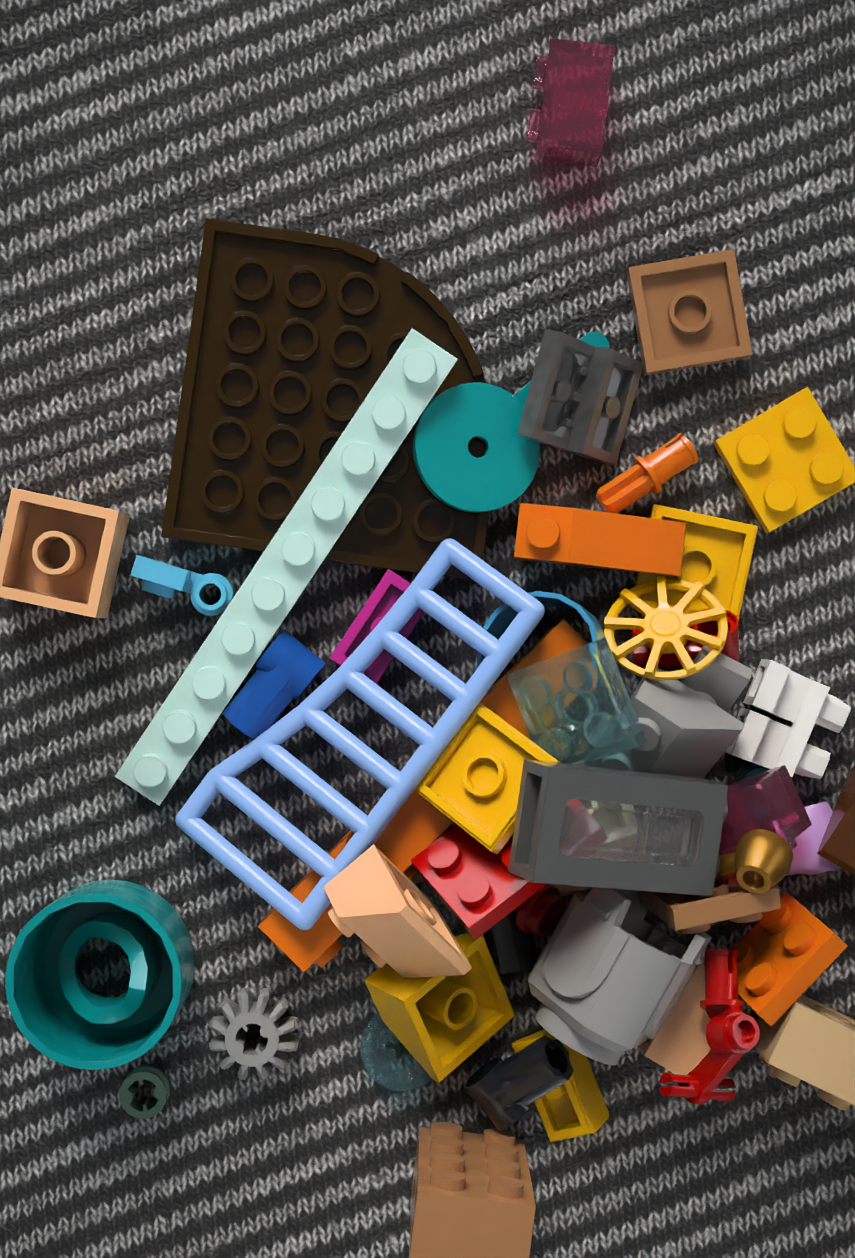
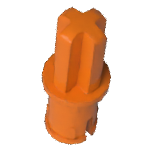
(647, 474)

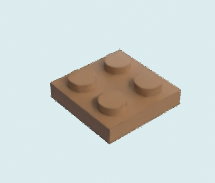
(689, 312)
(695, 912)

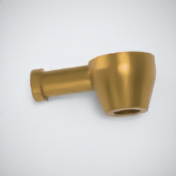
(759, 861)

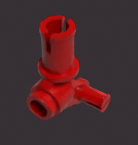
(727, 1033)

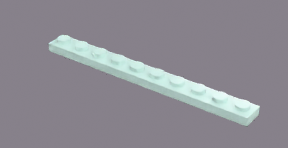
(286, 566)

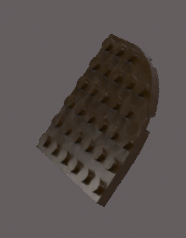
(274, 371)

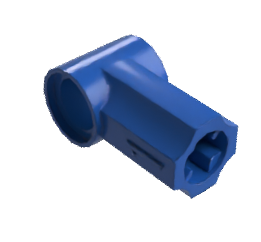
(280, 676)

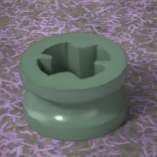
(128, 1091)

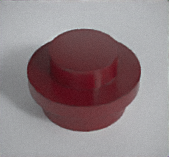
(541, 912)

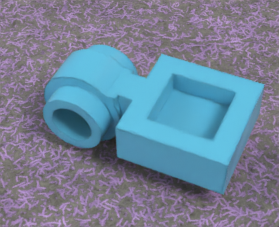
(165, 578)

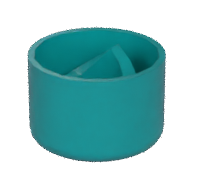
(61, 1013)

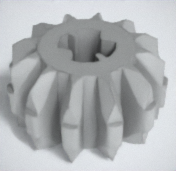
(236, 1039)

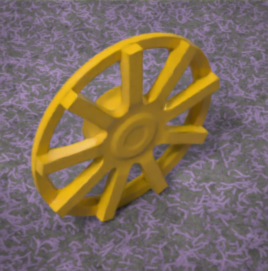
(666, 627)

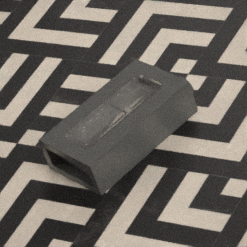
(617, 829)

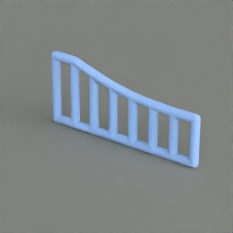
(311, 713)

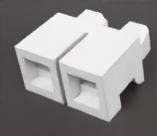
(801, 705)

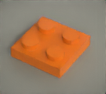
(783, 958)

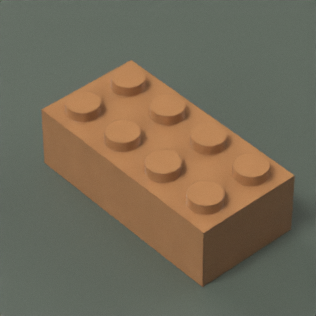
(470, 1195)

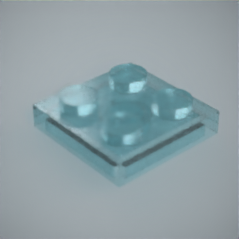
(577, 705)

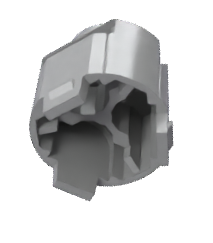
(610, 974)

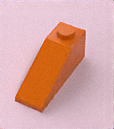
(599, 540)

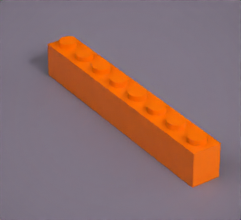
(413, 826)

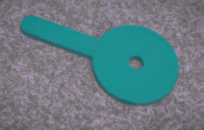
(485, 414)

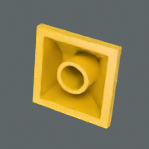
(443, 1016)

